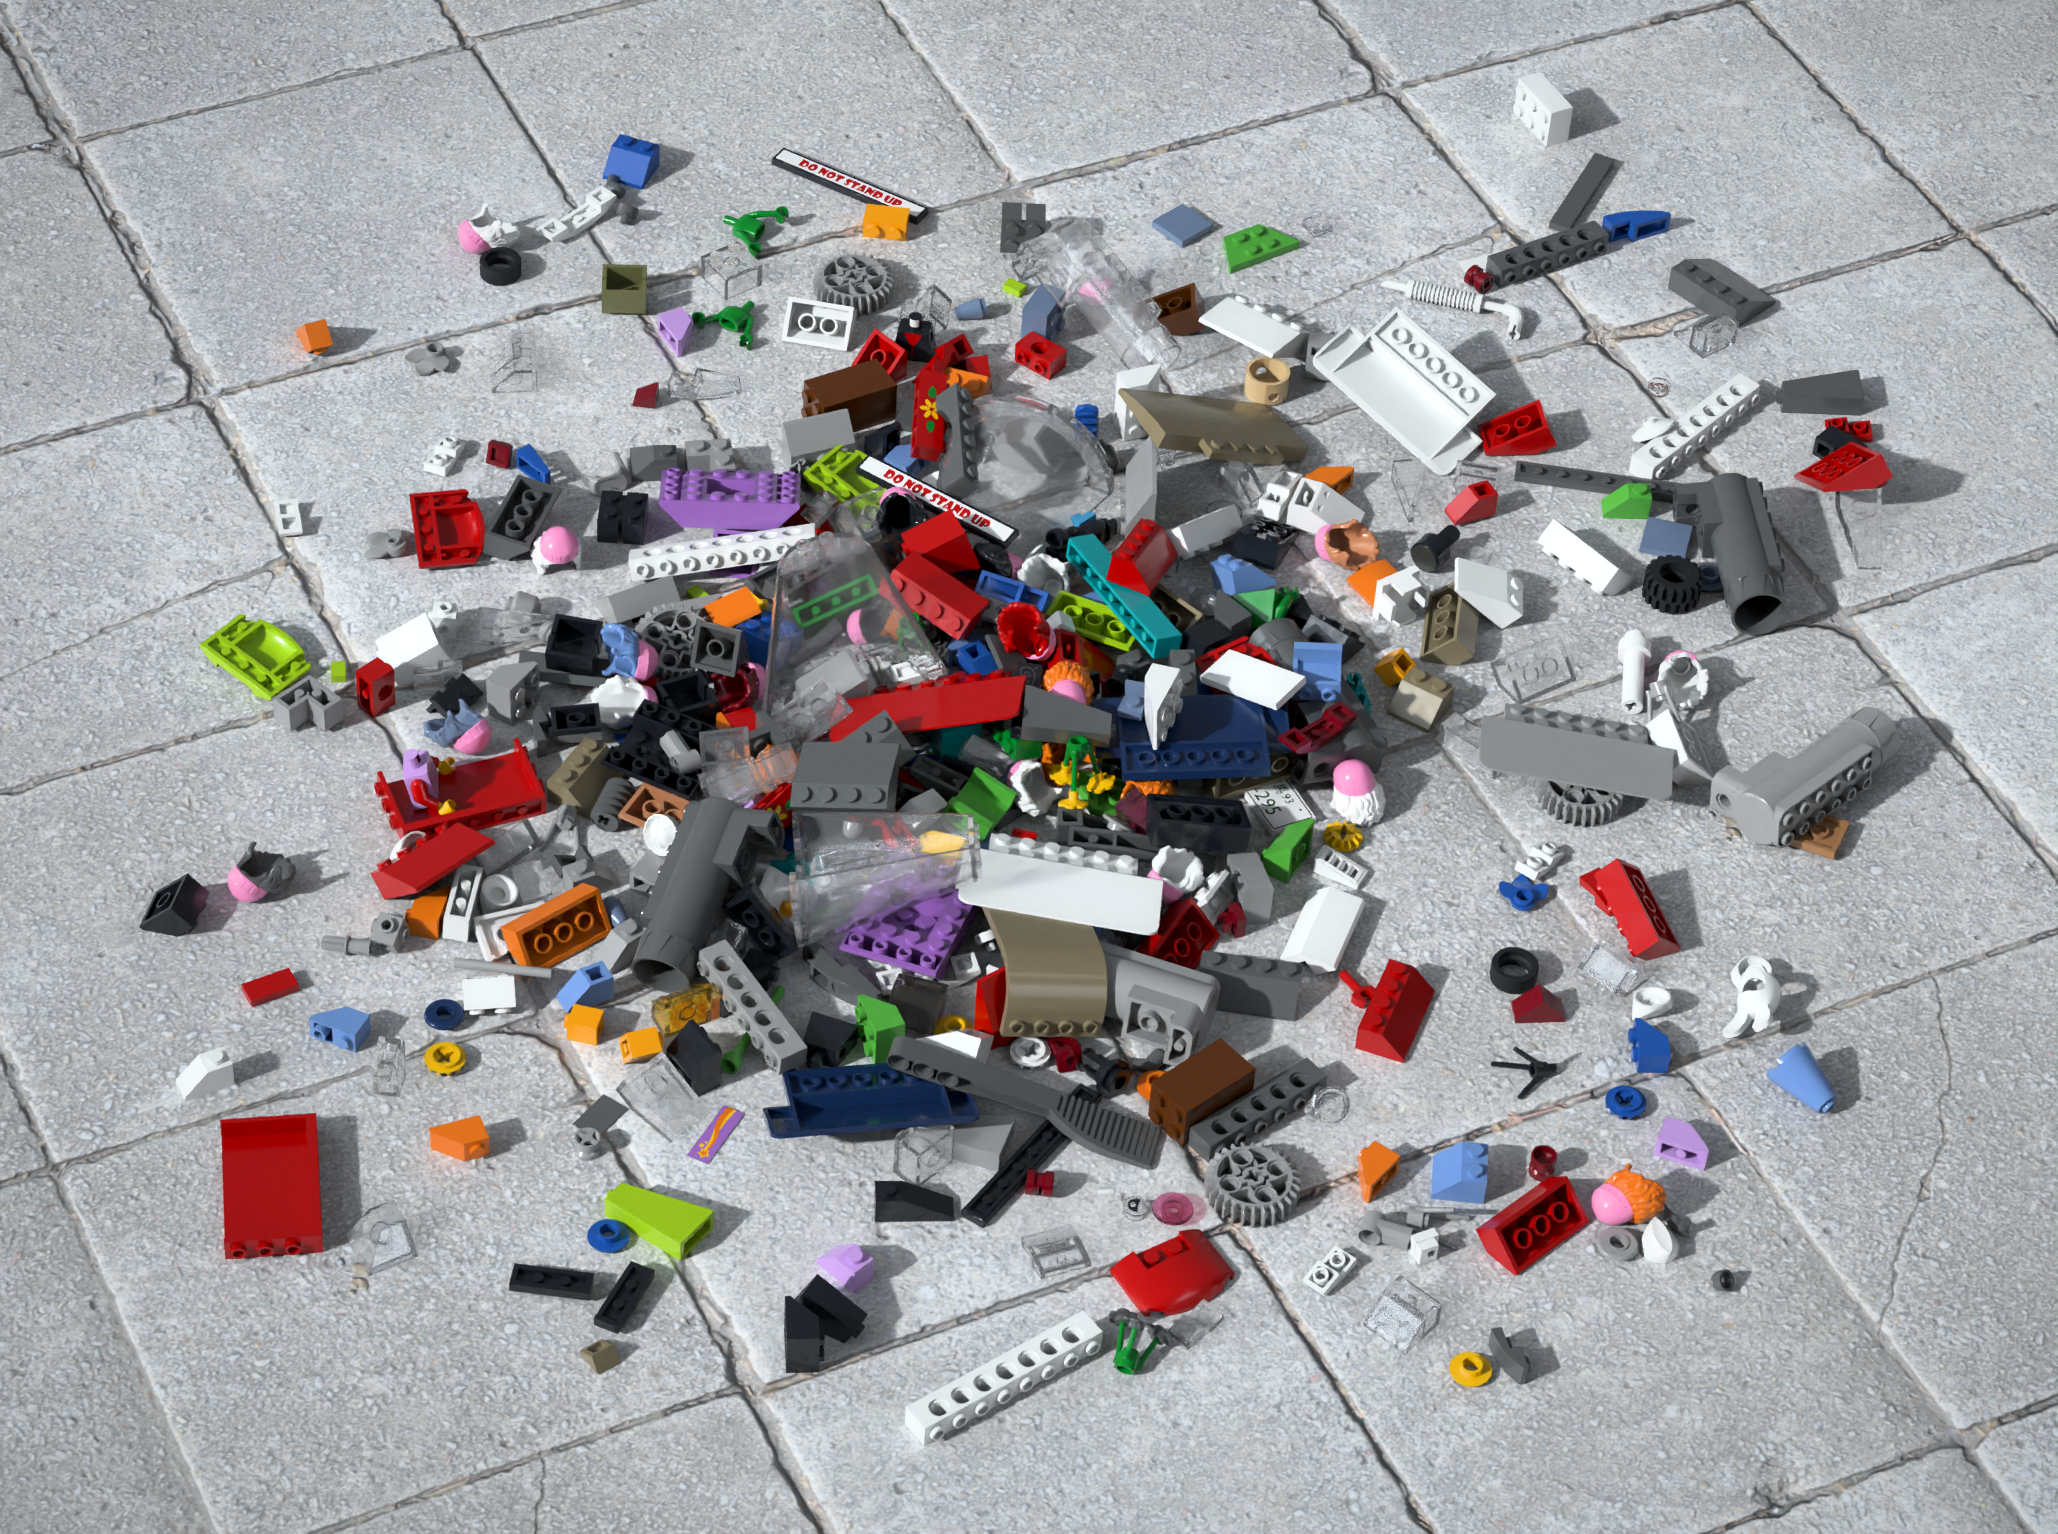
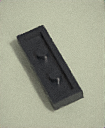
(551, 1282)
(624, 1297)

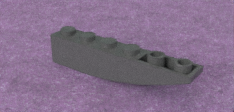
(1128, 844)

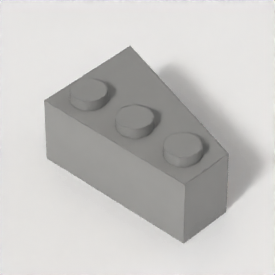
(1251, 887)

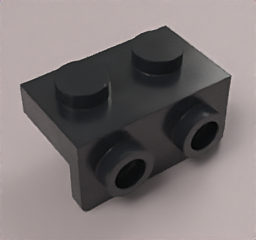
(456, 689)

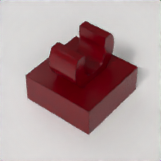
(499, 454)
(1234, 920)

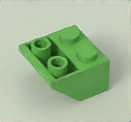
(878, 1026)

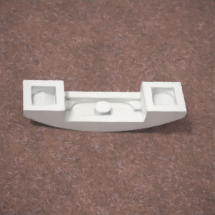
(580, 219)
(961, 970)

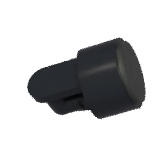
(1433, 549)

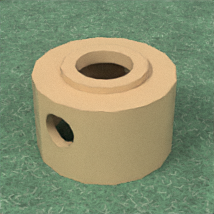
(1270, 386)

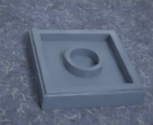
(1182, 225)
(1665, 538)

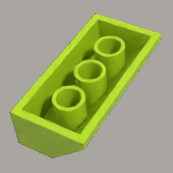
(1094, 621)

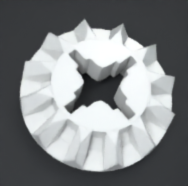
(1024, 1046)

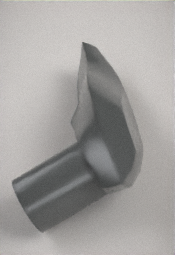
(1678, 1225)

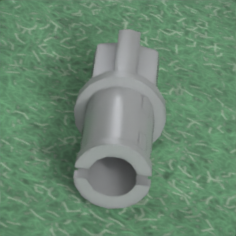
(347, 945)

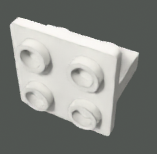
(1213, 896)

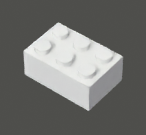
(1543, 109)

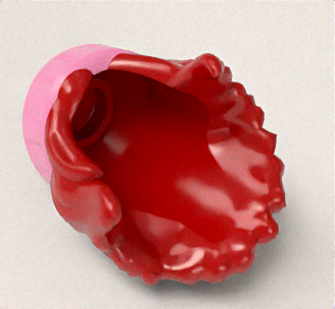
(1025, 631)

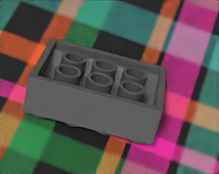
(1717, 290)
(846, 777)

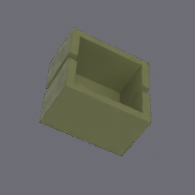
(624, 288)

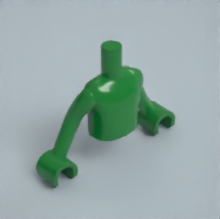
(749, 228)
(732, 319)

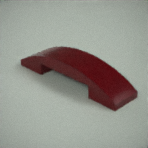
(1320, 732)

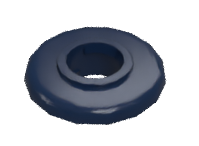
(442, 1007)

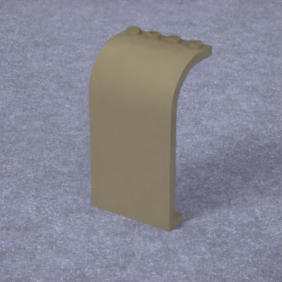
(1051, 976)

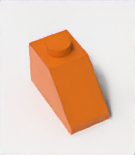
(315, 337)
(1337, 478)
(428, 913)
(461, 1139)
(1376, 1169)

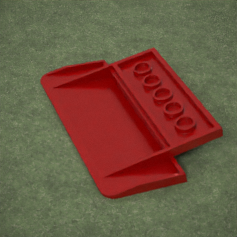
(939, 703)

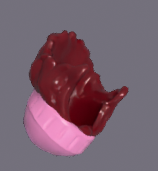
(739, 691)

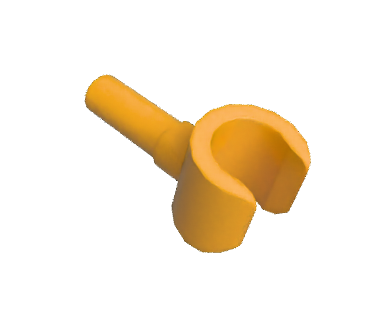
(785, 908)

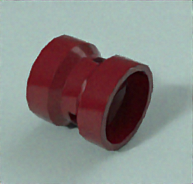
(1481, 281)
(1542, 1162)
(1039, 1183)

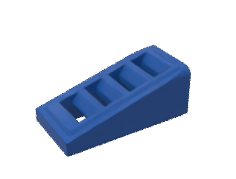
(532, 465)

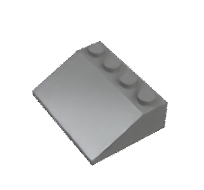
(1139, 488)

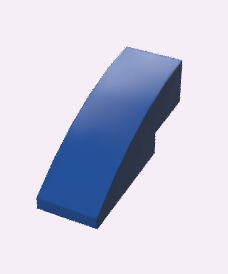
(1635, 224)
(1012, 591)

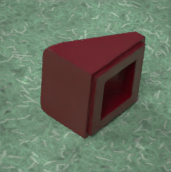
(647, 396)

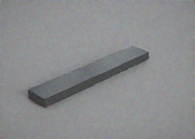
(1581, 192)

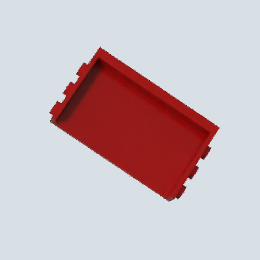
(484, 794)
(271, 1186)

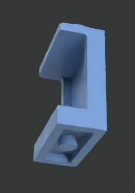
(1321, 668)

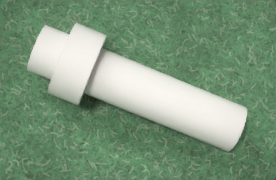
(1634, 653)

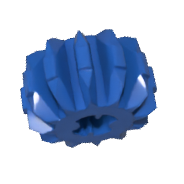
(1089, 417)

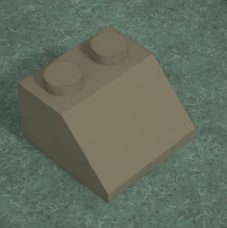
(1421, 699)

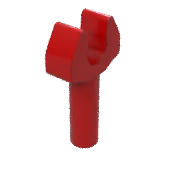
(1359, 991)

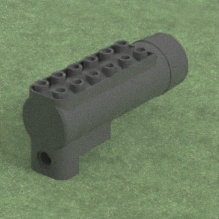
(1737, 531)
(1359, 741)
(708, 858)

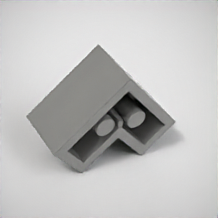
(709, 455)
(308, 701)

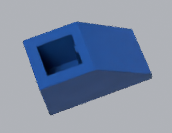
(975, 659)
(1649, 1048)

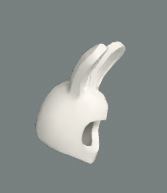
(1754, 1005)

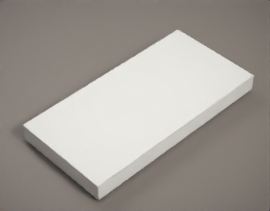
(1253, 679)

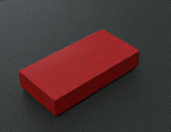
(270, 987)

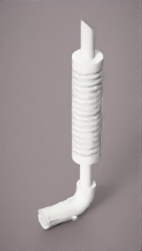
(1459, 299)

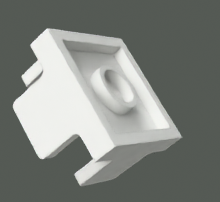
(1397, 594)

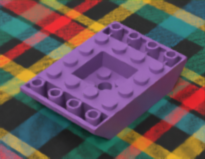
(729, 498)
(916, 937)

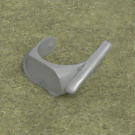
(614, 482)

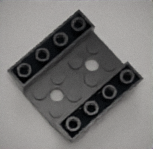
(649, 725)

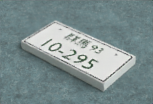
(1278, 805)

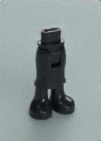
(1058, 537)

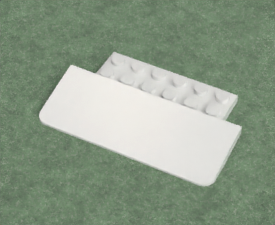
(1408, 388)
(1066, 885)

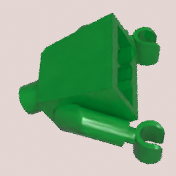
(1266, 604)

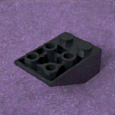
(1264, 542)

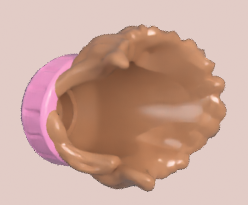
(1347, 545)

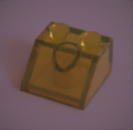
(676, 1009)

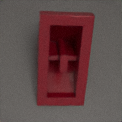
(1538, 1006)

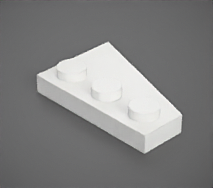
(489, 932)

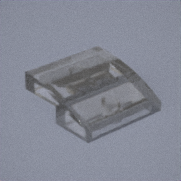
(1056, 1251)

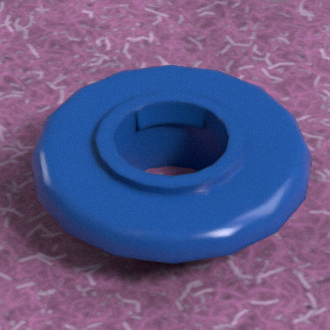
(608, 1244)

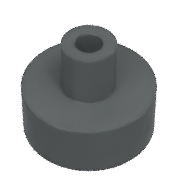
(627, 212)

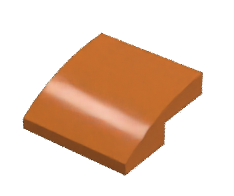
(1365, 579)

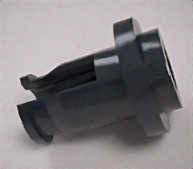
(1110, 1077)

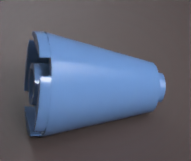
(1803, 1079)

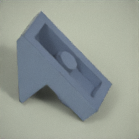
(1133, 702)

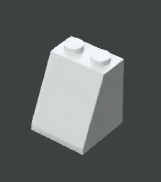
(413, 646)

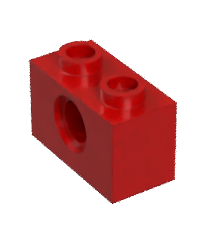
(1040, 355)
(375, 687)

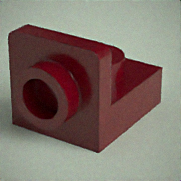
(1067, 1052)

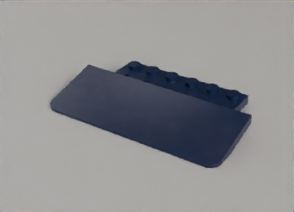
(1208, 740)
(863, 1100)

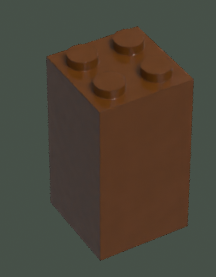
(861, 388)
(1199, 1089)

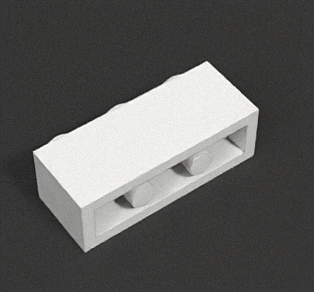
(462, 902)

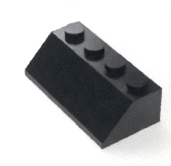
(1197, 823)

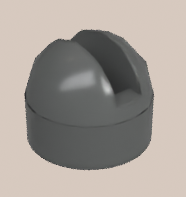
(1728, 1278)

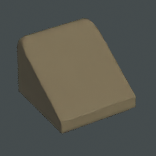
(601, 1356)

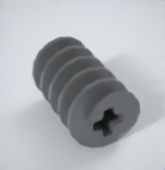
(610, 803)

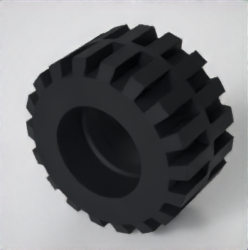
(1672, 584)

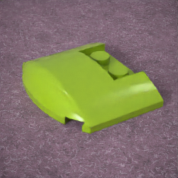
(838, 475)
(257, 655)

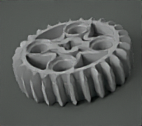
(854, 282)
(669, 637)
(1577, 803)
(1252, 1184)

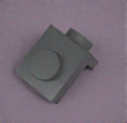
(558, 861)

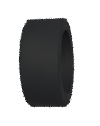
(500, 255)
(1518, 957)

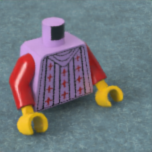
(421, 780)

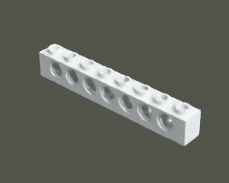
(1695, 428)
(715, 552)
(1003, 1378)

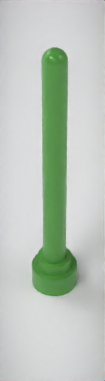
(732, 1060)

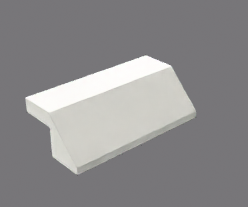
(1323, 929)

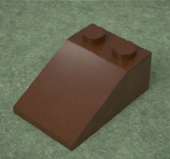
(1181, 310)

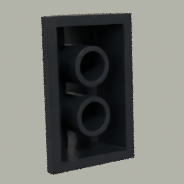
(764, 924)

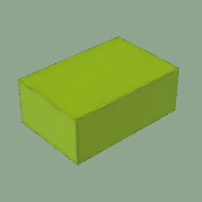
(1014, 287)
(695, 592)
(338, 671)

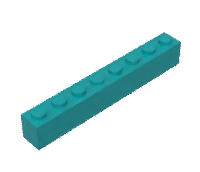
(1132, 608)

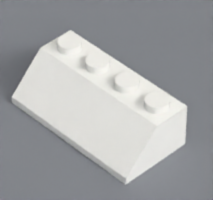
(1205, 531)
(1584, 559)

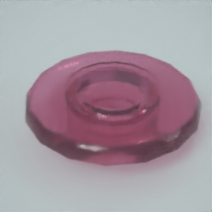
(1176, 1201)

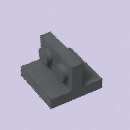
(765, 733)

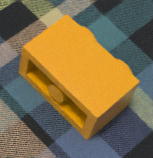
(886, 222)
(641, 1044)

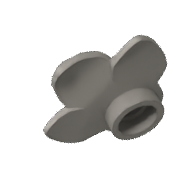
(428, 359)
(386, 543)

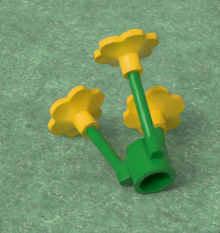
(1078, 748)

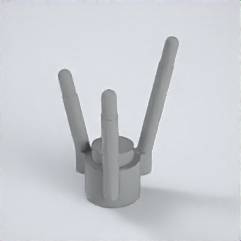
(1661, 692)
(564, 820)
(1420, 1217)

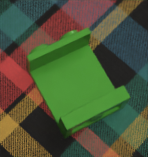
(984, 799)

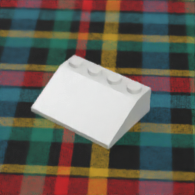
(1257, 327)

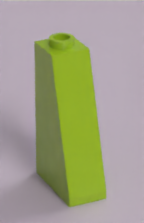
(659, 1219)

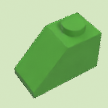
(1628, 502)

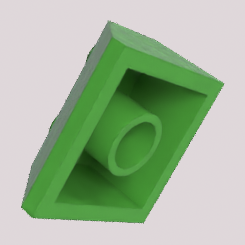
(1288, 850)

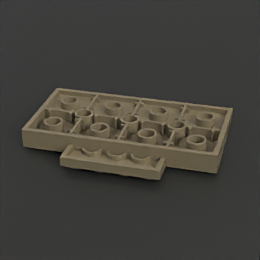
(1215, 427)

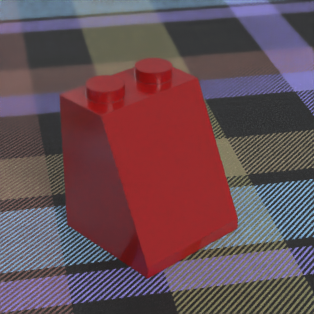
(942, 543)

